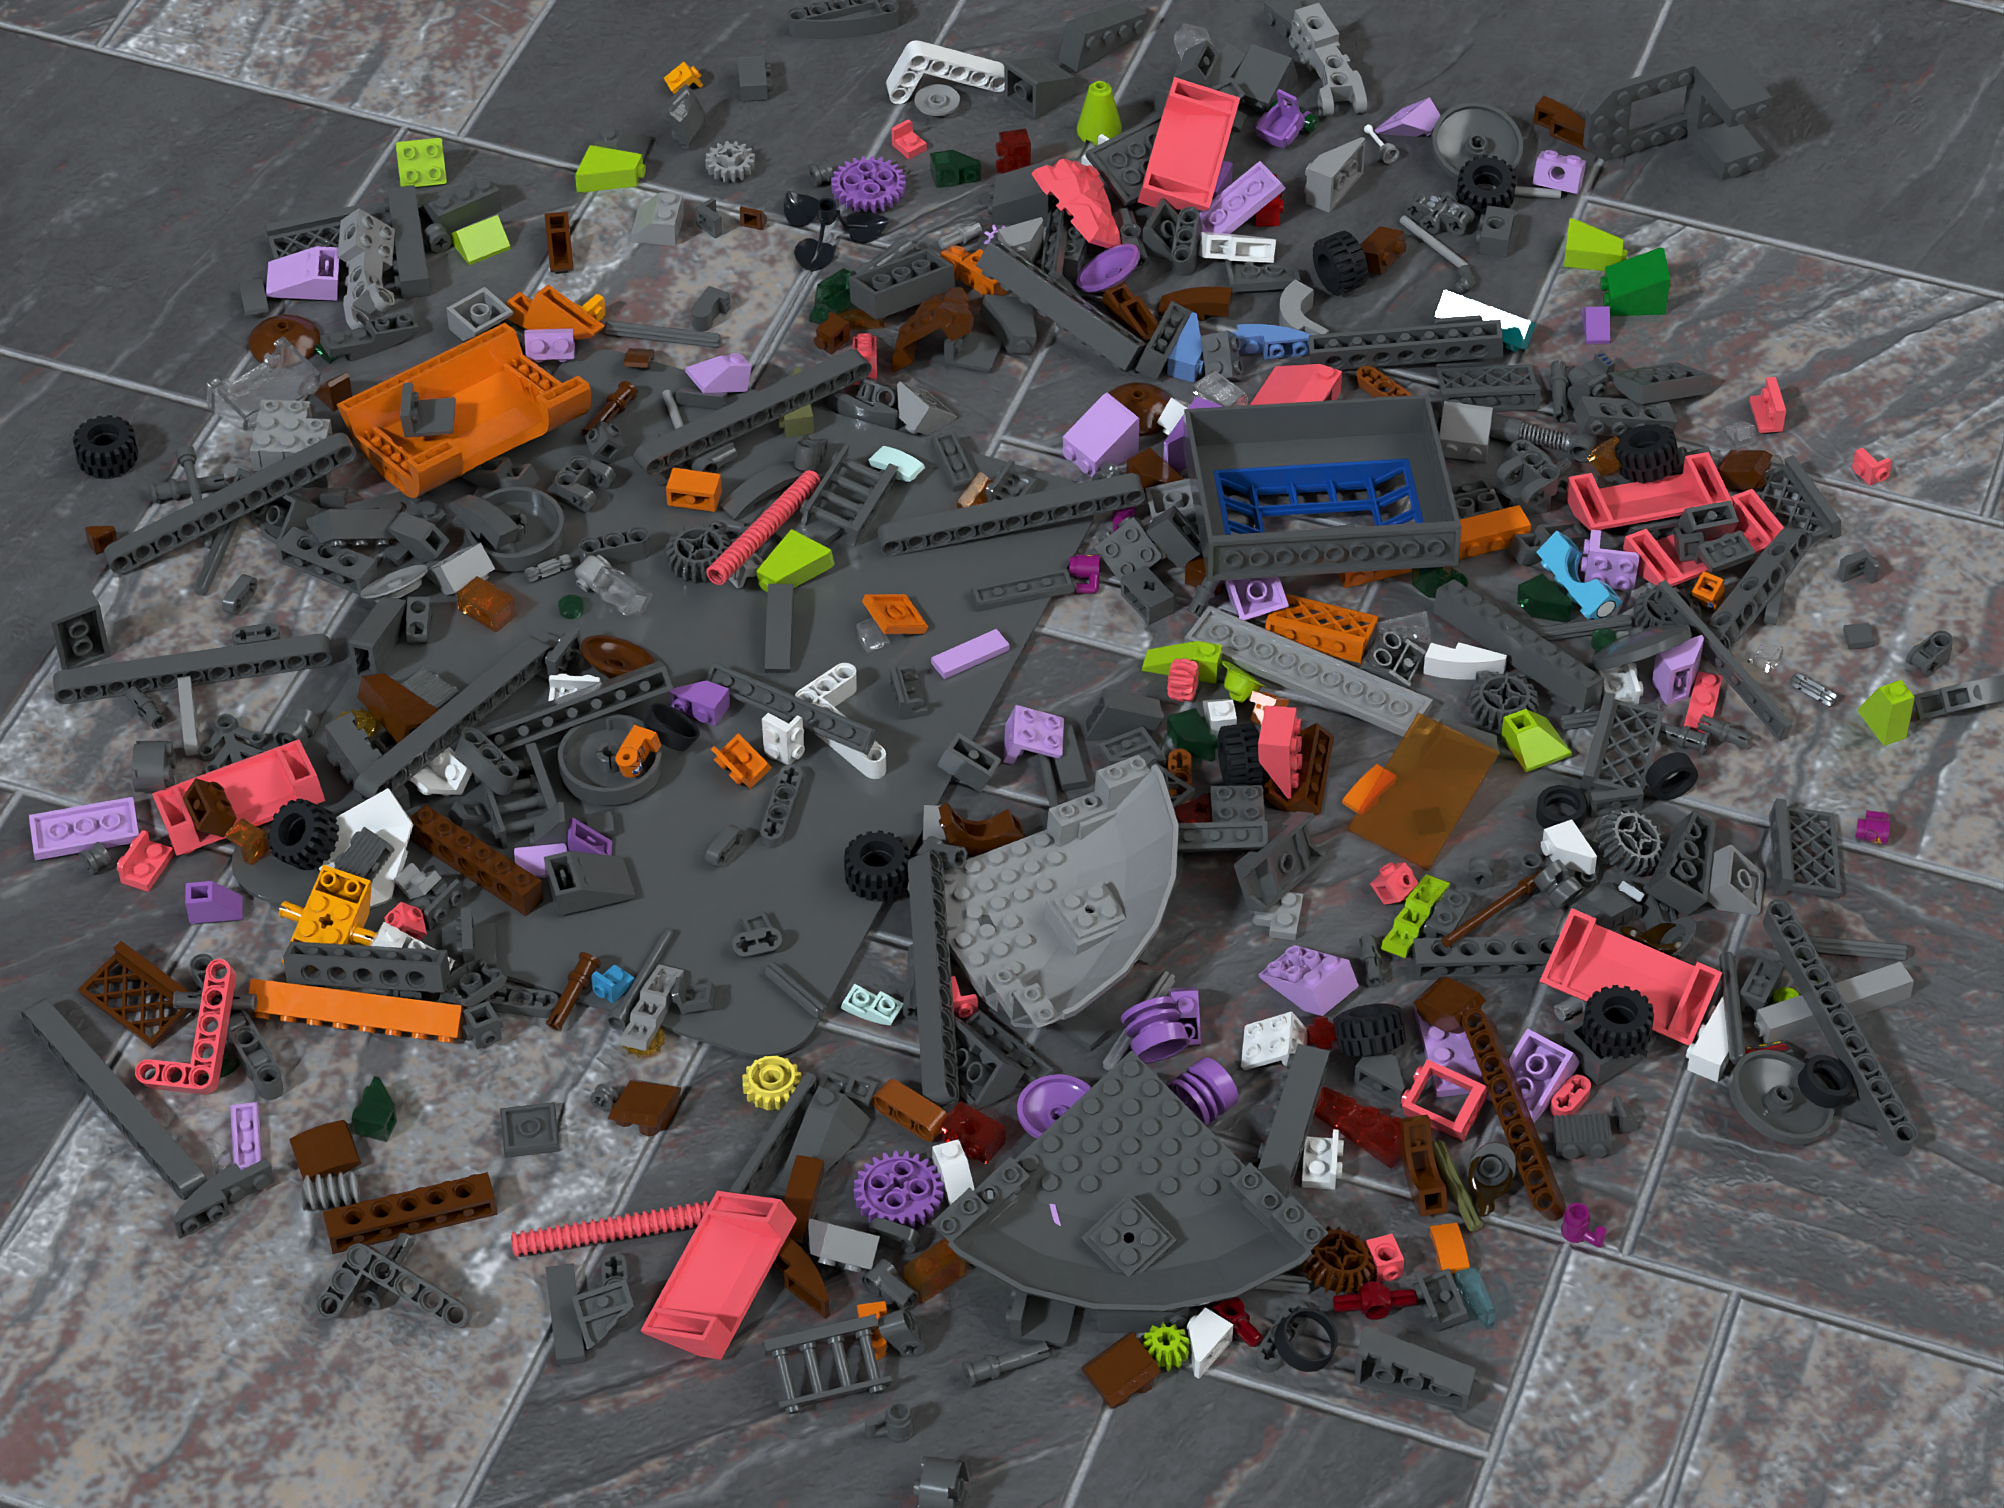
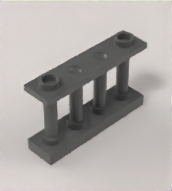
(864, 512)
(537, 780)
(834, 1335)

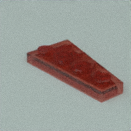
(1362, 1125)

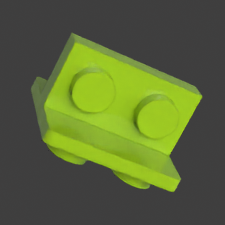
(421, 162)

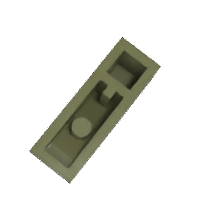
(799, 421)

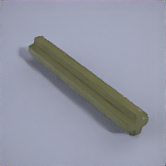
(1457, 1187)

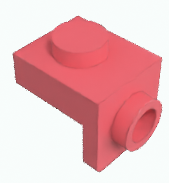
(1869, 468)
(963, 1005)

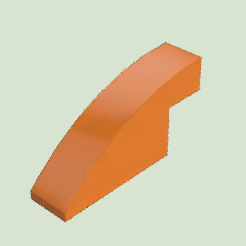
(552, 311)

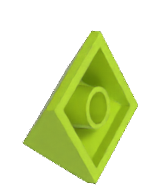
(481, 240)

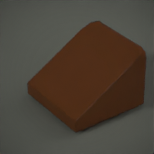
(752, 218)
(100, 537)

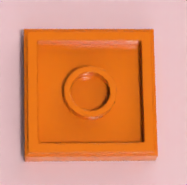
(894, 614)

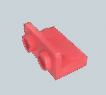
(1769, 408)
(143, 862)

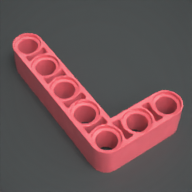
(203, 1040)

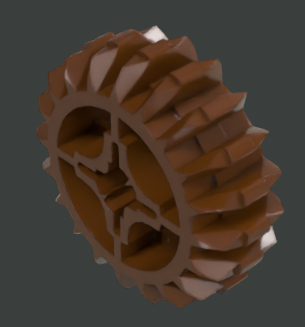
(1340, 1262)

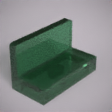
(834, 292)

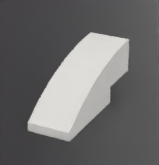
(1236, 247)
(1462, 661)

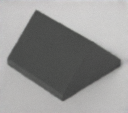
(1160, 231)

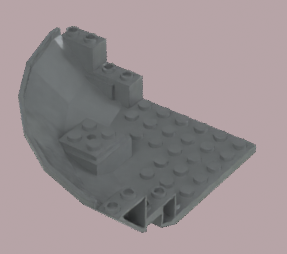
(1138, 1166)

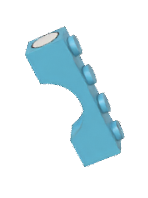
(1562, 558)

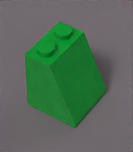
(1637, 285)

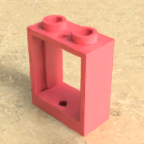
(1469, 1111)

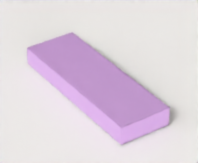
(970, 654)
(246, 1134)

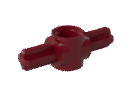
(1374, 1300)
(1239, 1320)

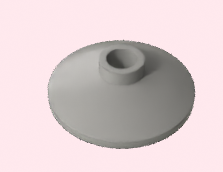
(937, 100)

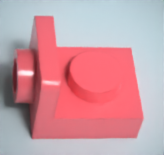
(906, 140)

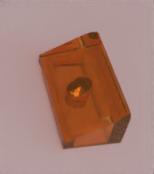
(861, 320)
(974, 492)

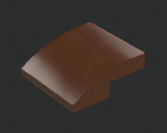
(325, 1150)

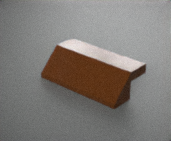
(1316, 756)

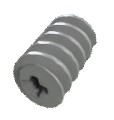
(330, 1191)

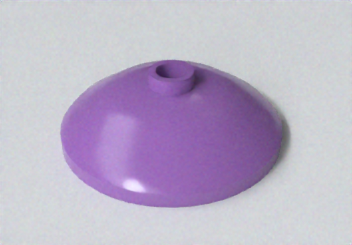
(1108, 269)
(1047, 1101)

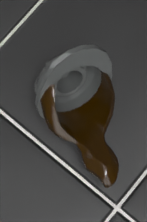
(1669, 938)
(1490, 1174)

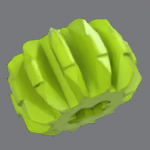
(1167, 1345)

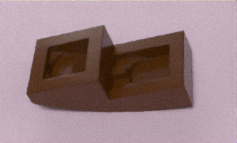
(638, 357)

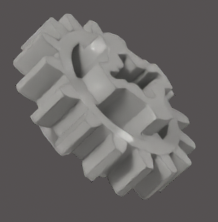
(730, 161)

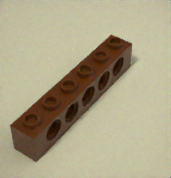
(476, 860)
(410, 1212)

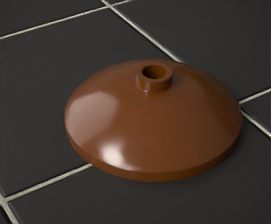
(296, 329)
(1145, 402)
(614, 655)

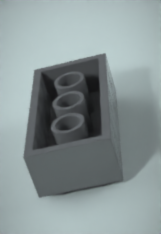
(901, 283)

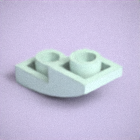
(907, 465)
(874, 1008)

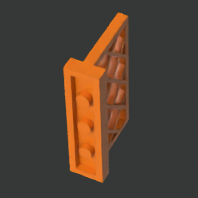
(1322, 637)

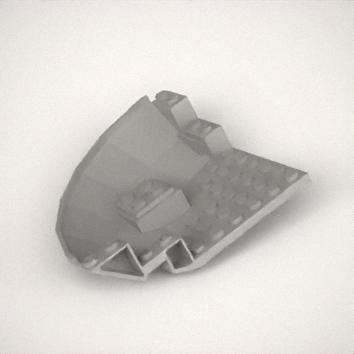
(1096, 857)

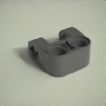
(1536, 472)
(576, 476)

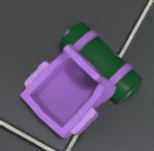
(1285, 121)

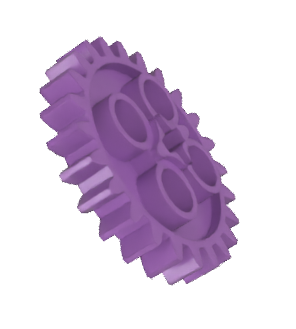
(868, 184)
(895, 1183)

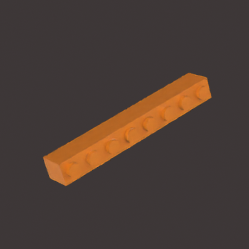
(1478, 536)
(358, 1009)

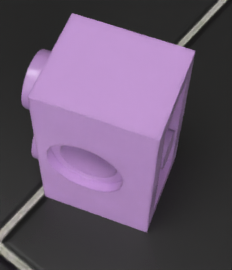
(1547, 176)

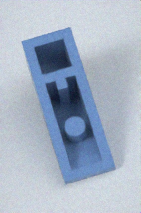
(1187, 354)

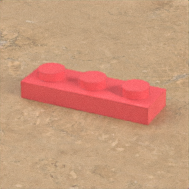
(1703, 699)

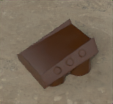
(1744, 469)
(1446, 1003)
(645, 1105)
(1122, 1370)

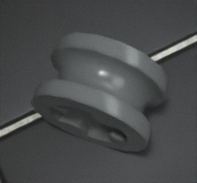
(604, 1097)

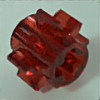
(1321, 1032)

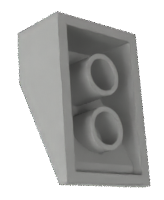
(1334, 174)

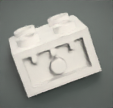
(443, 775)
(1272, 1040)

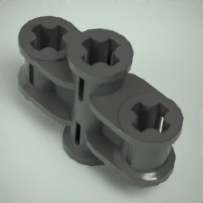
(1439, 212)

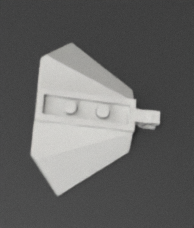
(389, 821)

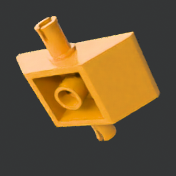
(337, 900)

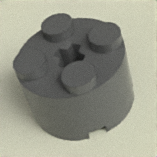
(153, 765)
(942, 1483)

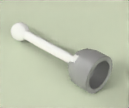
(1385, 151)

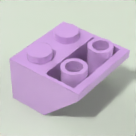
(1677, 670)

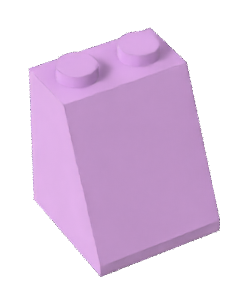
(1102, 435)

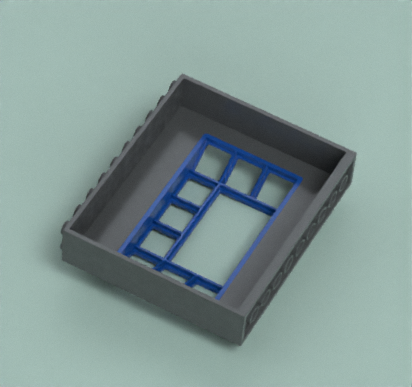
(1318, 450)

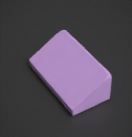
(532, 857)

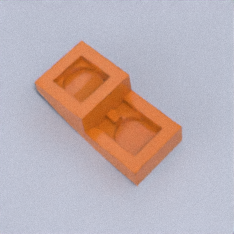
(1359, 792)
(1449, 1247)

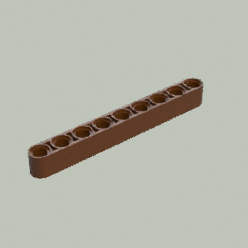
(1520, 1121)

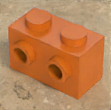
(973, 276)
(693, 489)

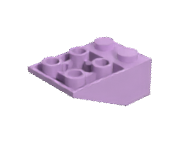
(305, 275)
(1311, 978)

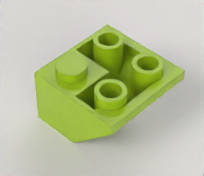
(1533, 740)

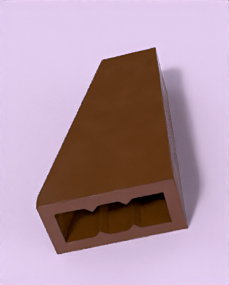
(393, 705)

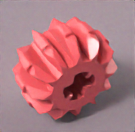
(1183, 680)

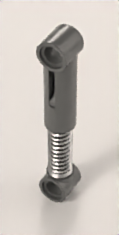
(1512, 429)

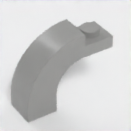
(1294, 303)

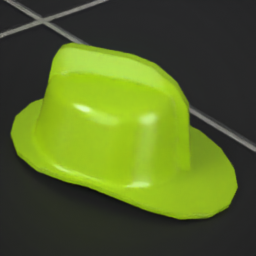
(1240, 683)

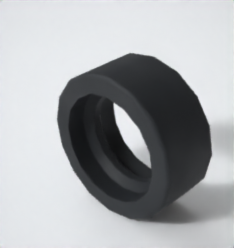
(1676, 785)
(1560, 794)
(1832, 1069)

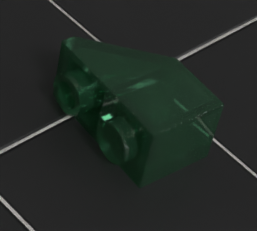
(954, 168)
(1431, 578)
(1544, 600)
(1190, 732)
(376, 1113)

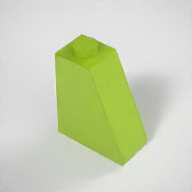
(609, 169)
(1591, 247)
(794, 561)
(1889, 712)

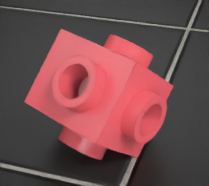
(1394, 883)
(408, 920)

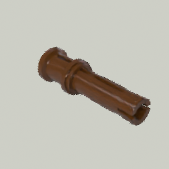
(614, 404)
(578, 980)

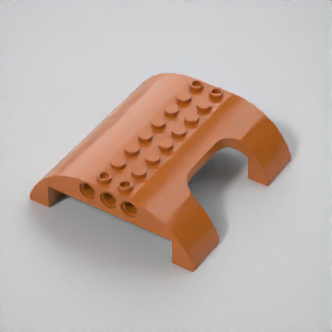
(498, 406)

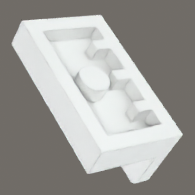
(1321, 1163)

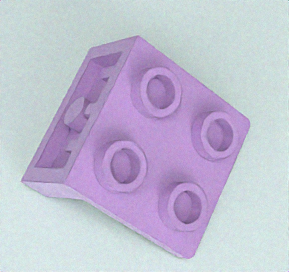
(1032, 732)

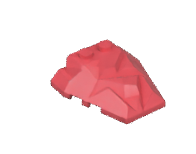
(1084, 197)

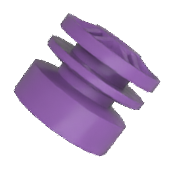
(1155, 1029)
(1205, 1089)

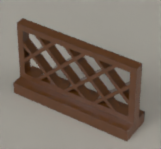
(149, 975)

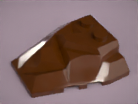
(941, 311)

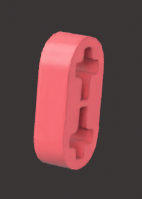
(1565, 1094)

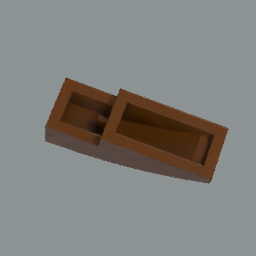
(1561, 121)
(559, 242)
(1200, 300)
(1130, 311)
(802, 1194)
(802, 1277)

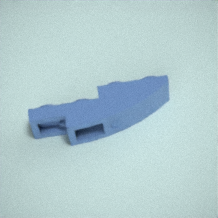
(1272, 341)

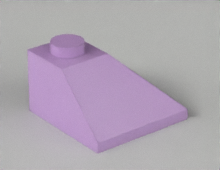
(1411, 120)
(721, 374)
(1256, 596)

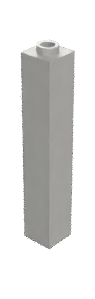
(1860, 994)

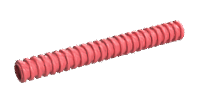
(763, 528)
(608, 1229)

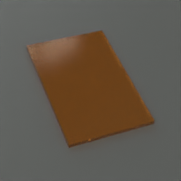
(1423, 791)

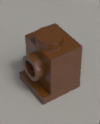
(832, 333)

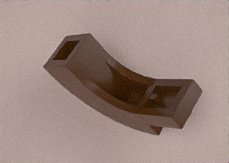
(982, 835)
(1420, 1169)

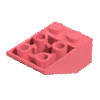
(1280, 746)

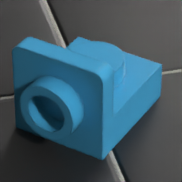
(612, 983)

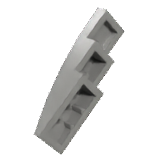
(651, 1008)

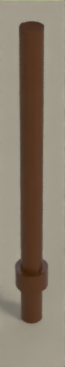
(1524, 887)

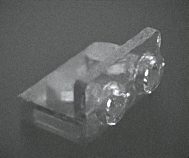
(1189, 36)

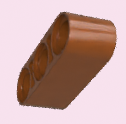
(909, 1109)

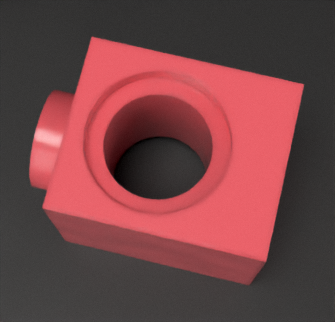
(1387, 1249)

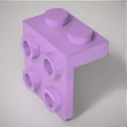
(549, 344)
(1609, 566)

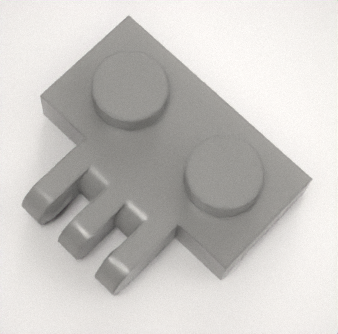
(1282, 917)

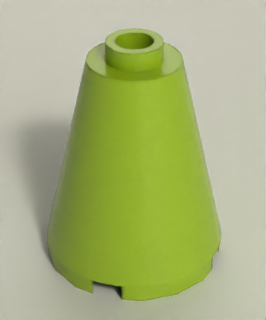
(1099, 114)

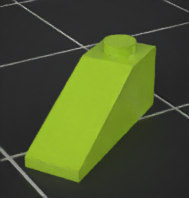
(1205, 654)

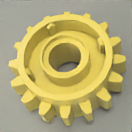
(770, 1082)

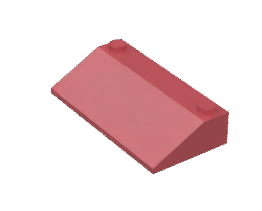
(1189, 146)
(1300, 384)
(1649, 500)
(1660, 561)
(253, 788)
(1596, 957)
(719, 1273)

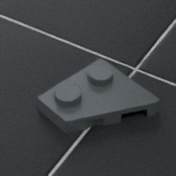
(602, 1310)

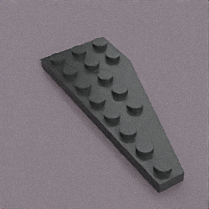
(1125, 157)

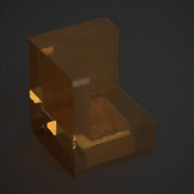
(1604, 458)
(250, 839)

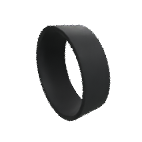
(663, 714)
(1290, 1355)

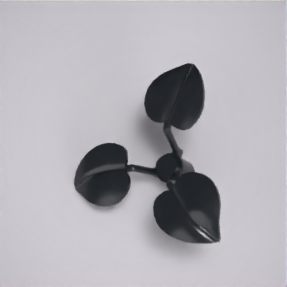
(814, 254)

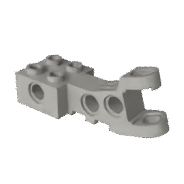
(1317, 47)
(368, 251)

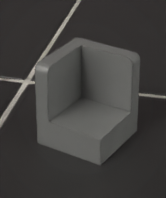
(1686, 544)

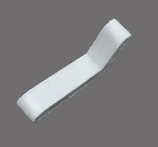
(941, 62)
(827, 693)

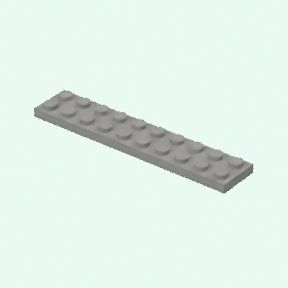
(1310, 672)

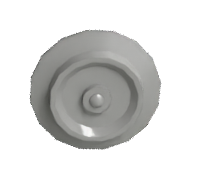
(396, 583)

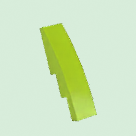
(1412, 918)

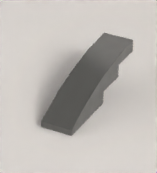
(779, 628)

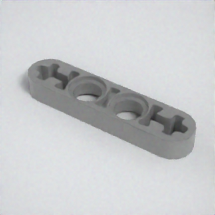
(188, 716)

